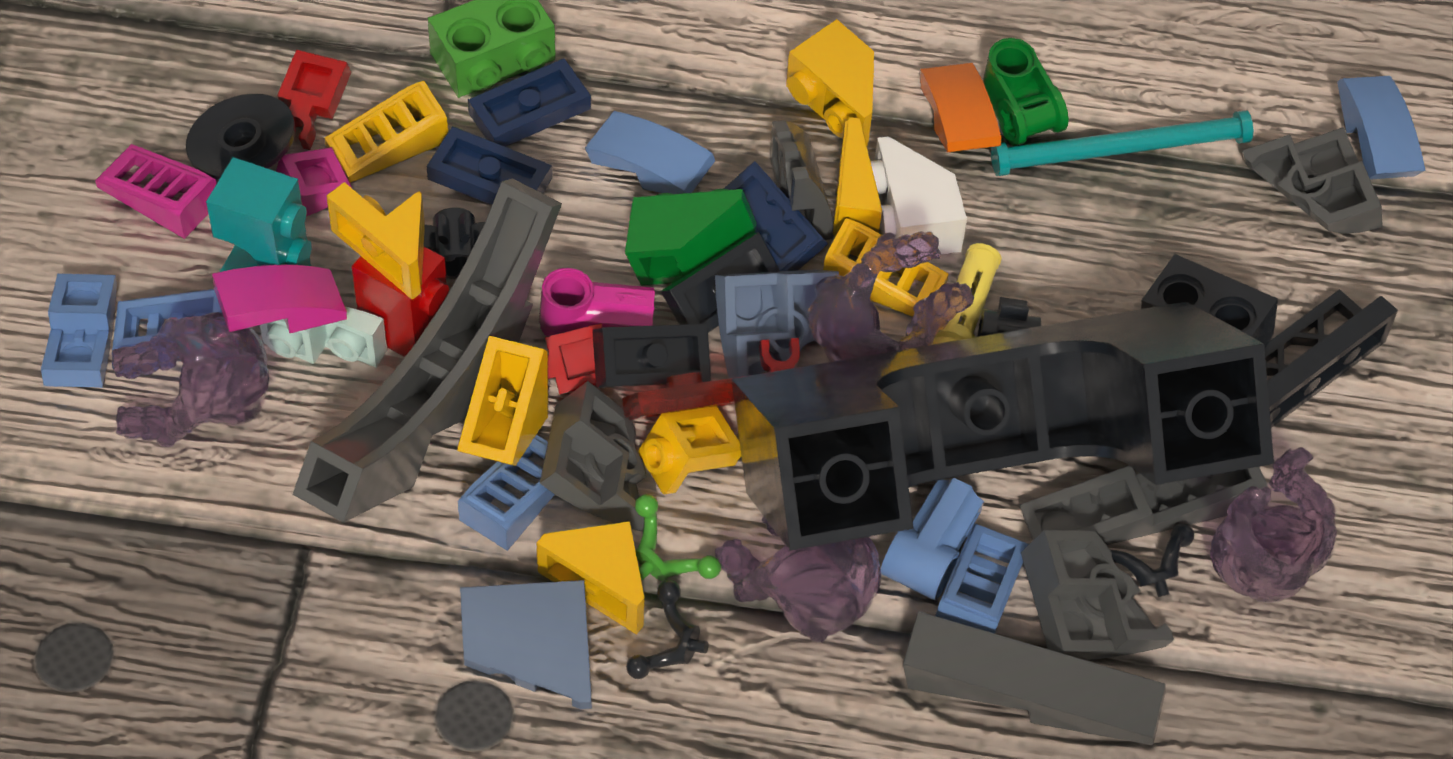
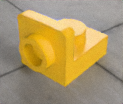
(686, 444)

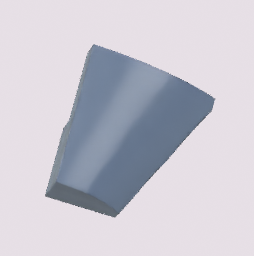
(763, 308)
(530, 635)

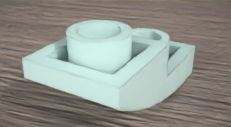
(353, 339)

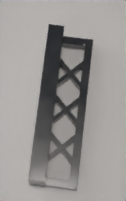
(1329, 355)

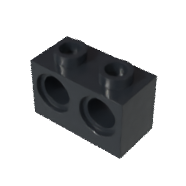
(1215, 294)

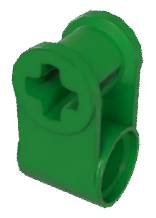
(1022, 92)

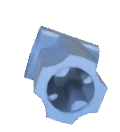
(928, 553)

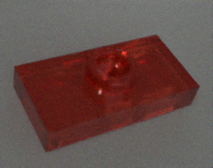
(683, 393)

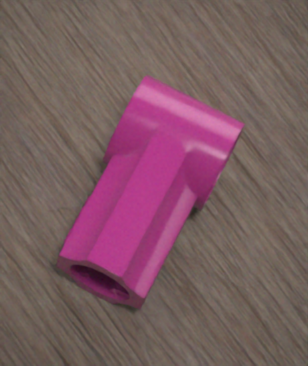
(591, 303)

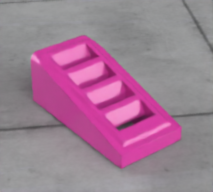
(177, 216)

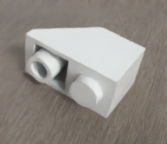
(918, 195)

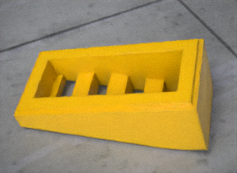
(397, 110)
(856, 188)
(858, 239)

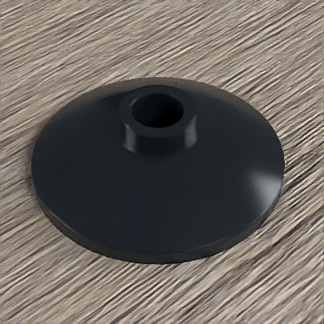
(241, 127)

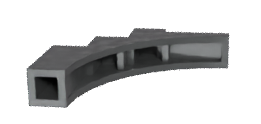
(385, 439)

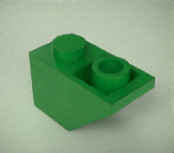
(684, 230)

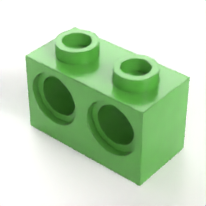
(490, 42)

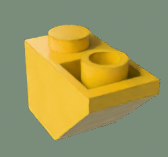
(834, 77)

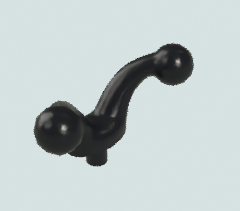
(1181, 536)
(689, 642)

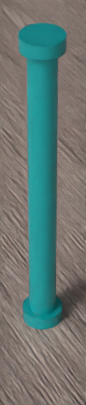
(1236, 127)

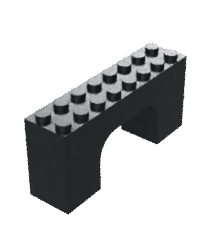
(846, 438)

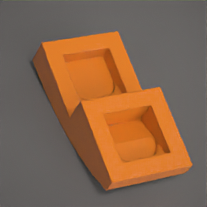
(961, 107)

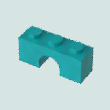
(260, 216)

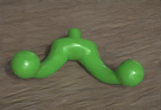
(651, 563)

